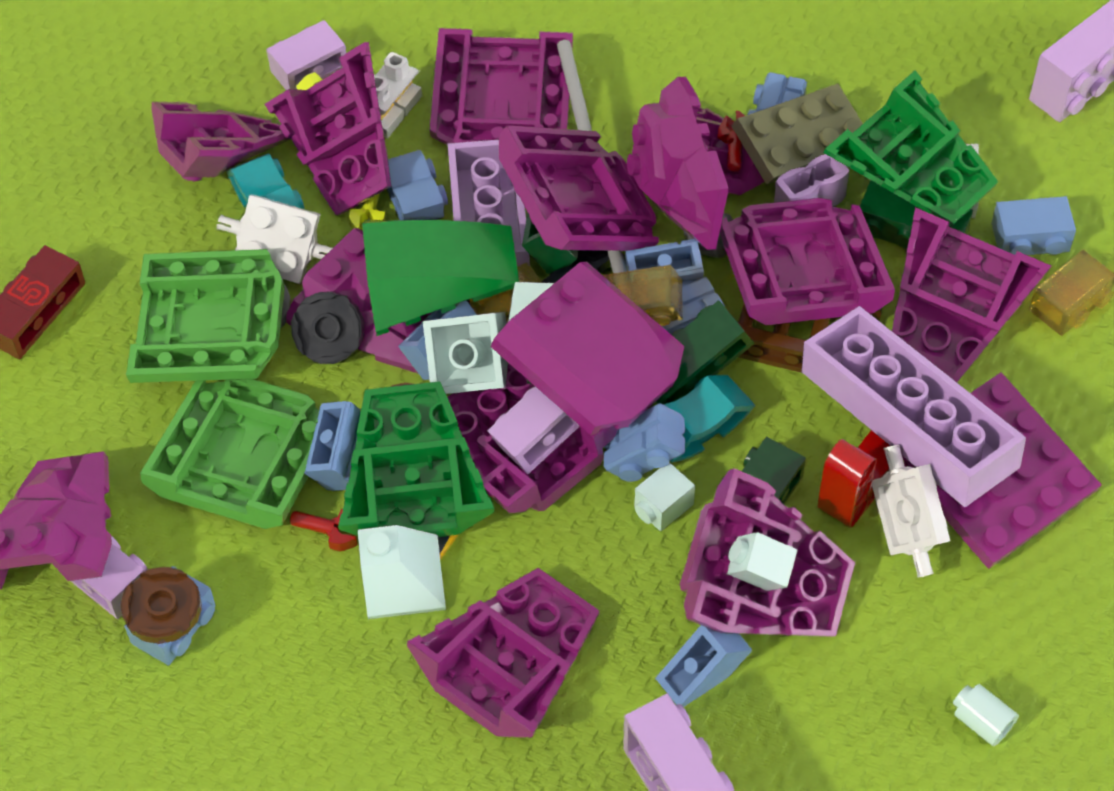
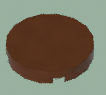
(161, 605)

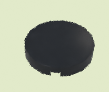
(327, 327)

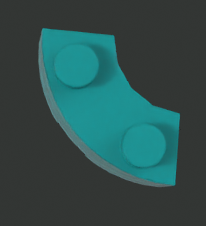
(265, 179)
(710, 409)

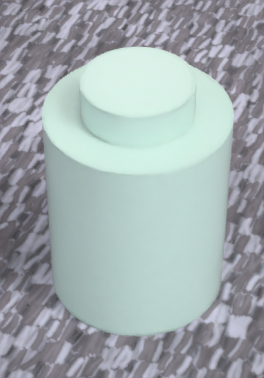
(984, 713)

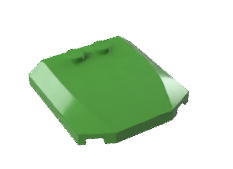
(206, 316)
(235, 451)

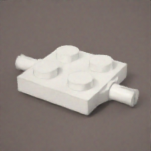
(283, 230)
(910, 510)

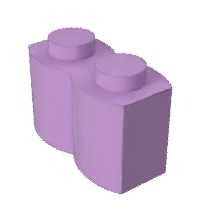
(820, 179)

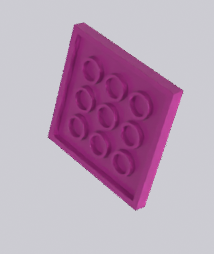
(1030, 498)

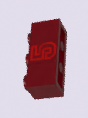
(37, 299)

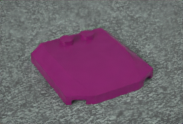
(495, 84)
(576, 190)
(805, 261)
(591, 350)

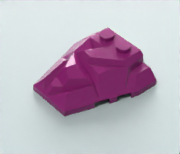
(675, 163)
(345, 272)
(500, 474)
(59, 518)
(728, 605)

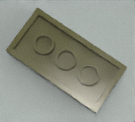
(795, 130)

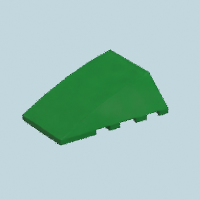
(916, 154)
(433, 266)
(412, 465)

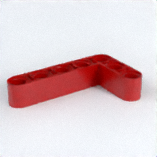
(848, 478)

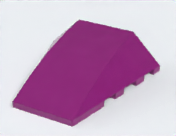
(339, 131)
(958, 293)
(507, 653)

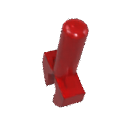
(729, 137)
(336, 541)

